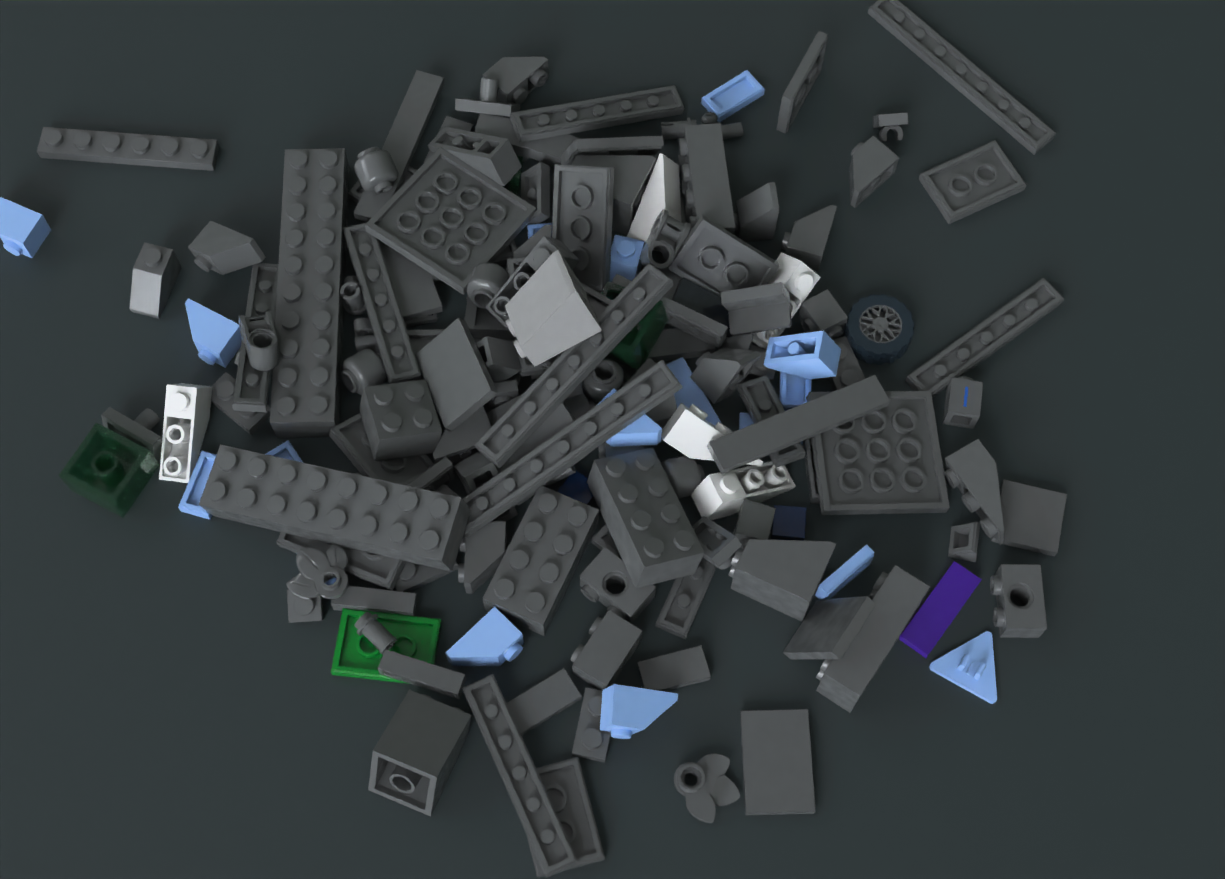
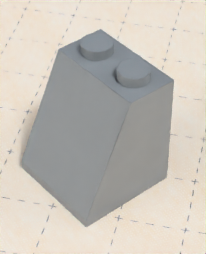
(550, 312)

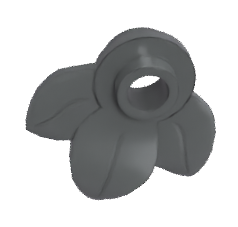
(317, 569)
(711, 787)

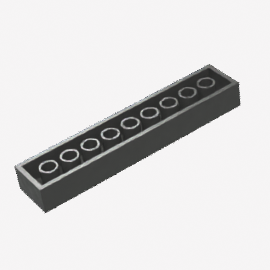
(308, 293)

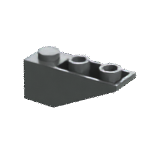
(526, 269)
(977, 478)

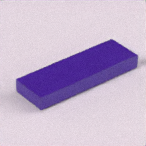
(940, 609)

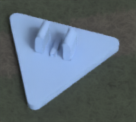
(971, 667)

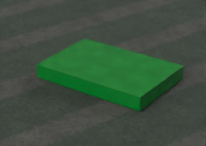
(359, 658)

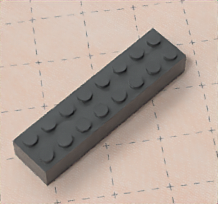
(336, 507)

